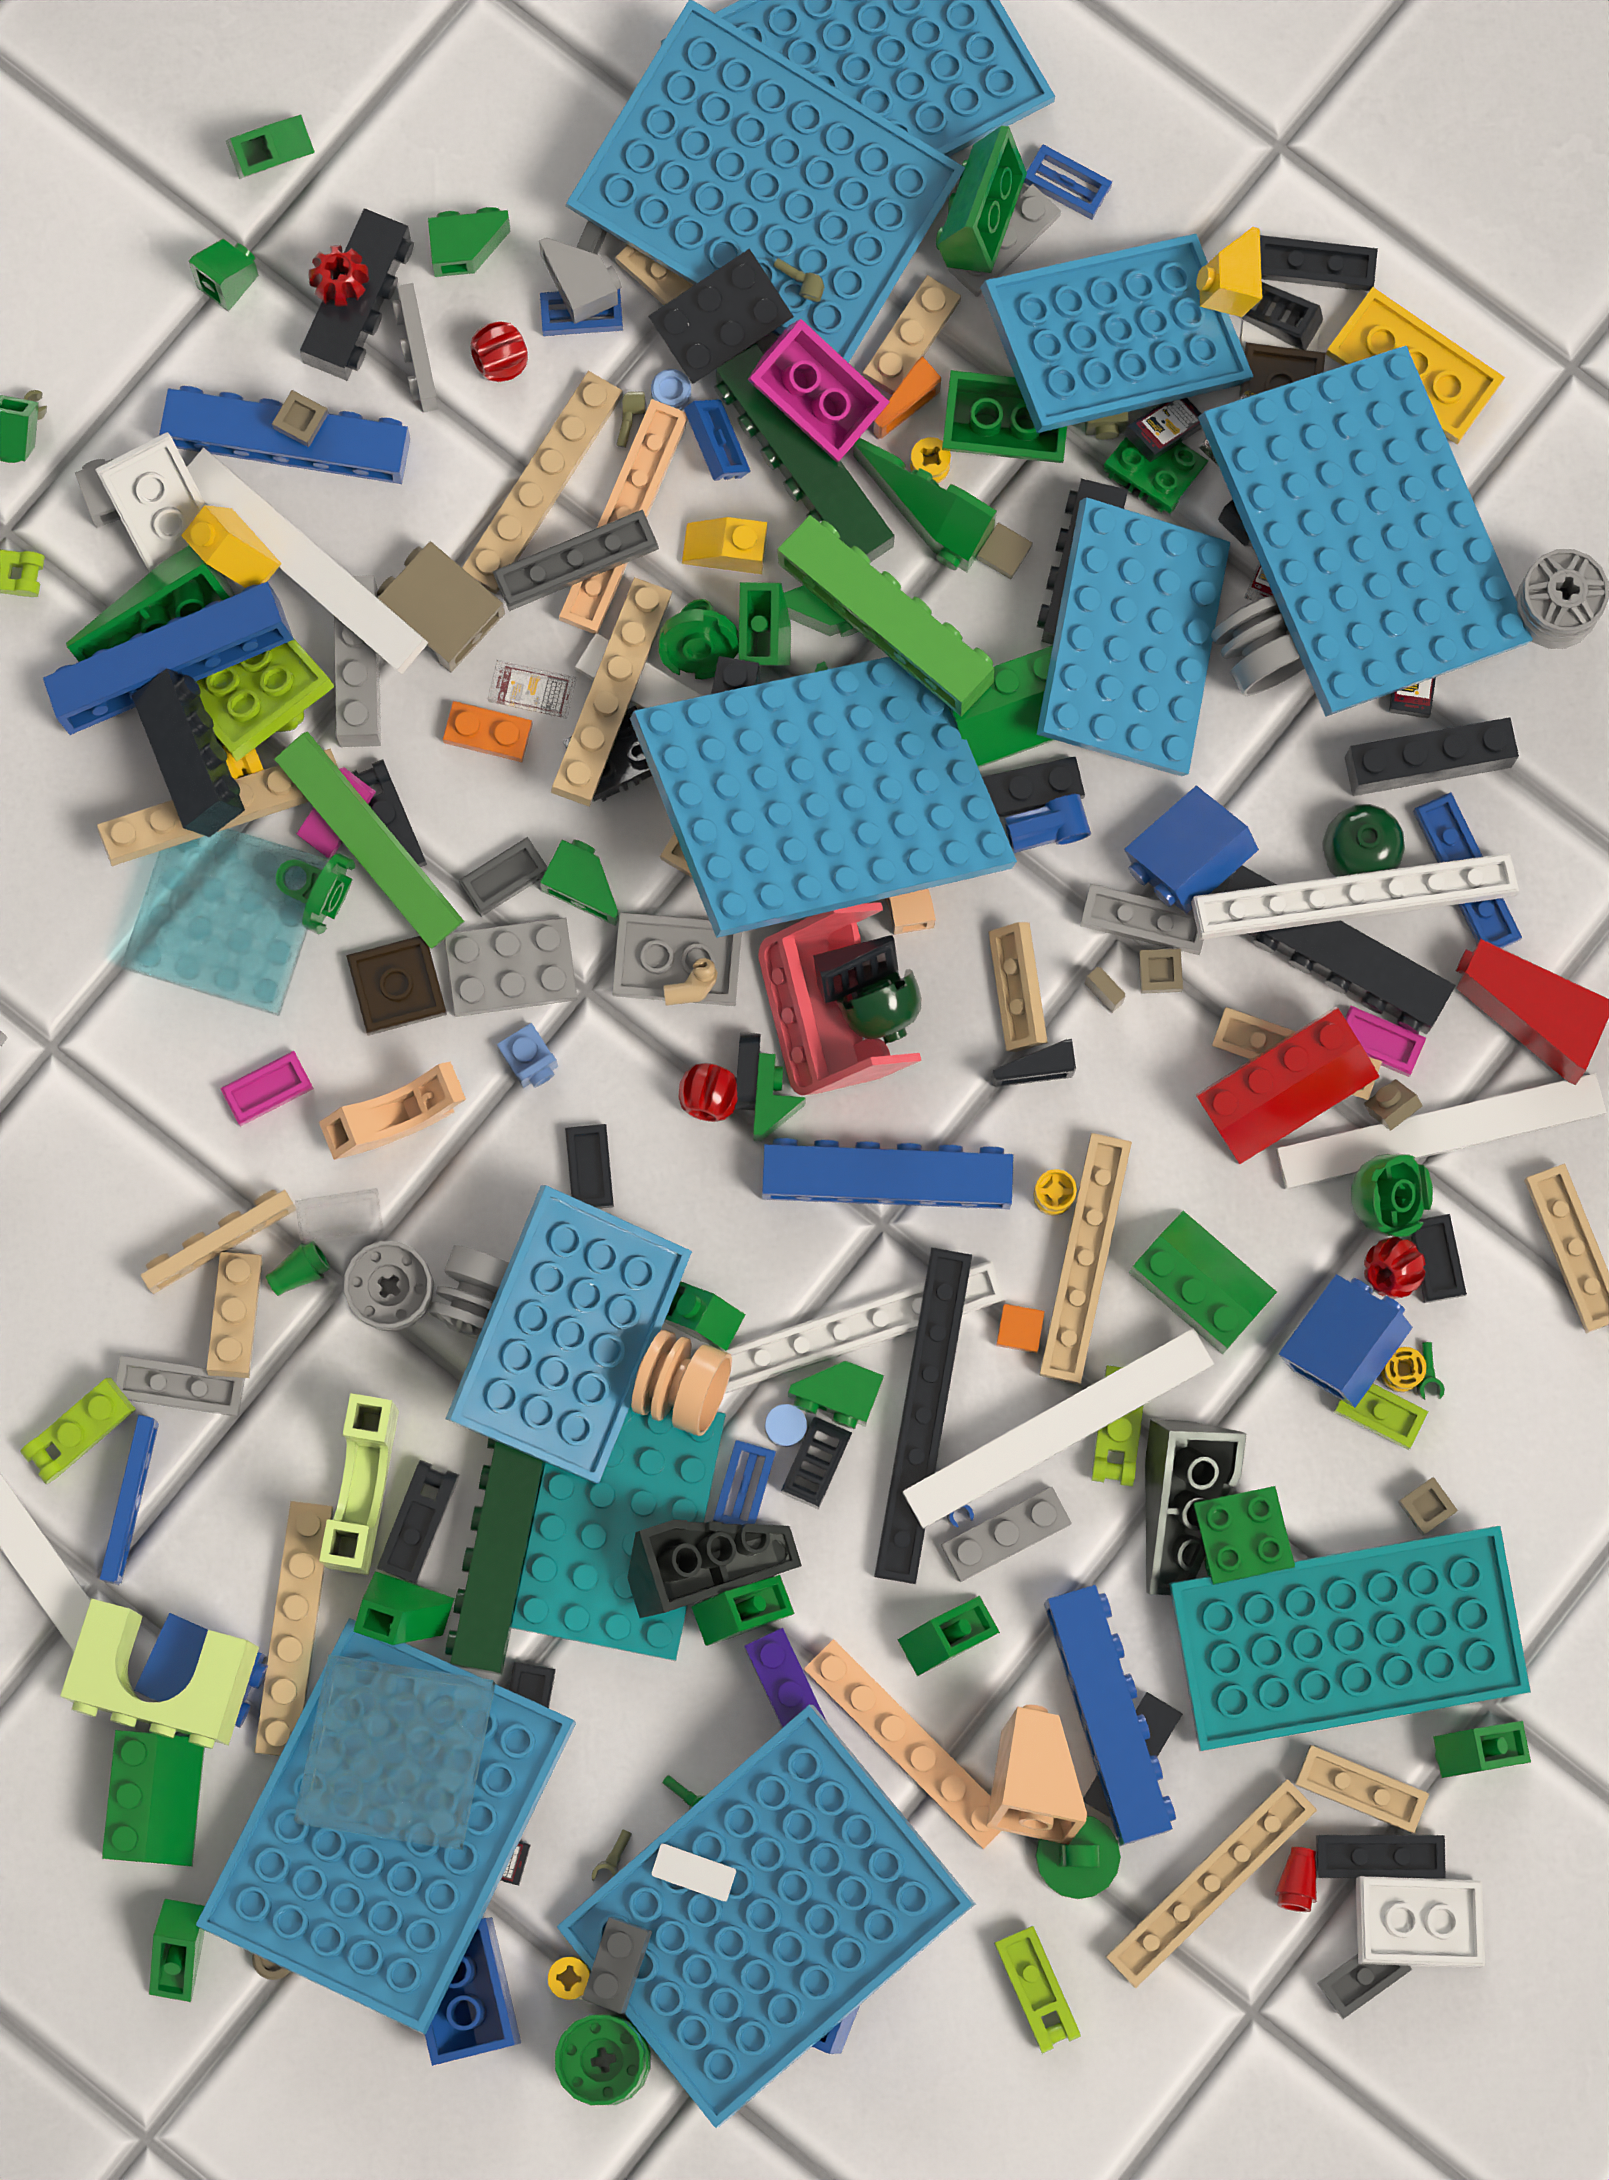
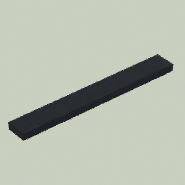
(923, 1410)

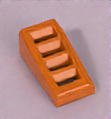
(914, 392)

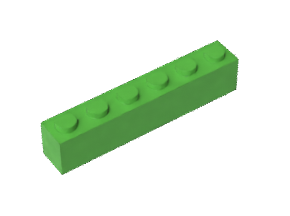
(886, 614)

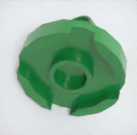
(697, 639)
(323, 889)
(1083, 1865)

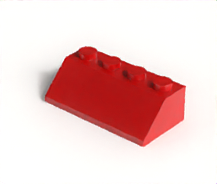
(1288, 1085)

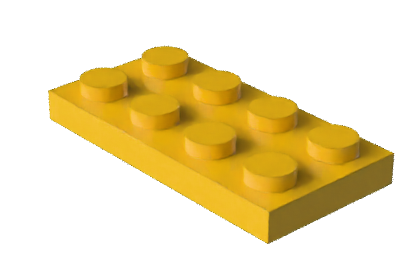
(1452, 377)

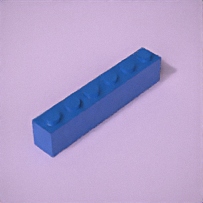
(245, 431)
(190, 645)
(887, 1175)
(1109, 1716)

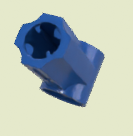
(1059, 822)

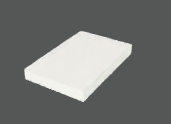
(153, 497)
(1420, 1922)

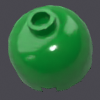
(1392, 1194)

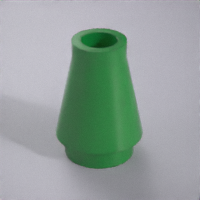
(300, 1268)

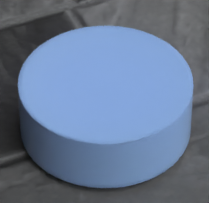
(671, 388)
(785, 1425)

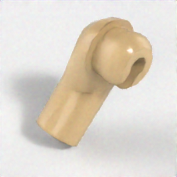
(695, 987)

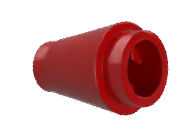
(1298, 1881)

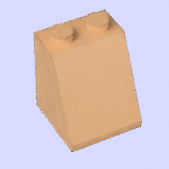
(1035, 1779)

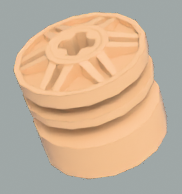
(688, 1385)

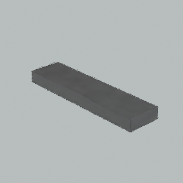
(575, 560)

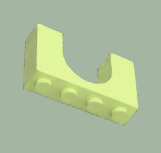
(369, 1438)
(202, 1710)

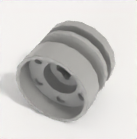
(1540, 605)
(1262, 639)
(388, 1261)
(478, 1281)

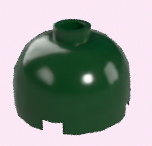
(1363, 841)
(883, 1007)

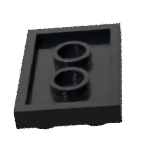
(721, 316)

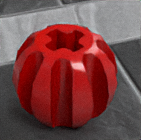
(330, 266)
(499, 351)
(708, 1092)
(1394, 1267)

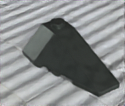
(1182, 1467)
(699, 1560)

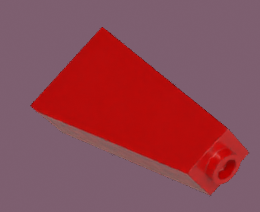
(1536, 1007)

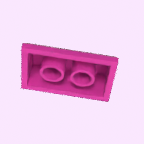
(817, 389)

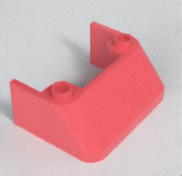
(813, 1035)

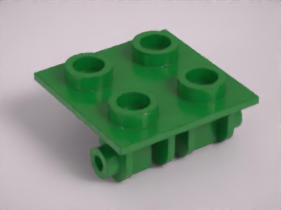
(1161, 479)
(1243, 1535)

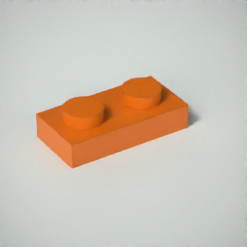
(487, 731)

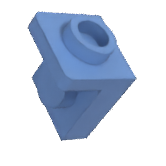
(528, 1057)

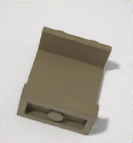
(442, 604)

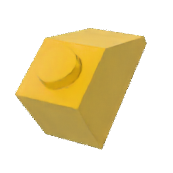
(1233, 277)
(726, 544)
(230, 546)

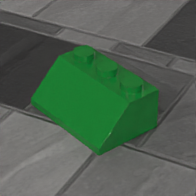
(982, 203)
(992, 419)
(1009, 711)
(1202, 1282)
(153, 1799)

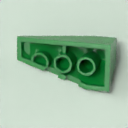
(947, 520)
(169, 591)

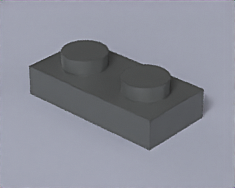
(617, 1965)
(1357, 1984)

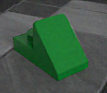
(772, 1109)

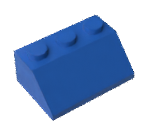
(477, 2005)

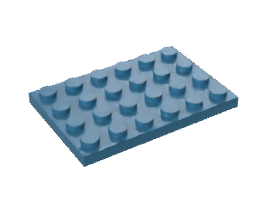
(1113, 333)
(1133, 637)
(568, 1334)

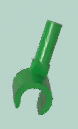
(1430, 1376)
(687, 1796)

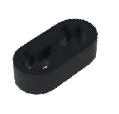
(747, 1070)

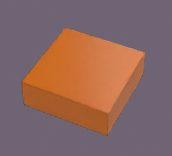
(1020, 1328)

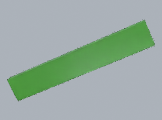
(369, 840)

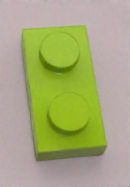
(1386, 1416)

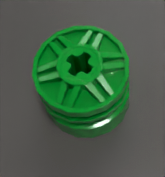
(583, 2044)

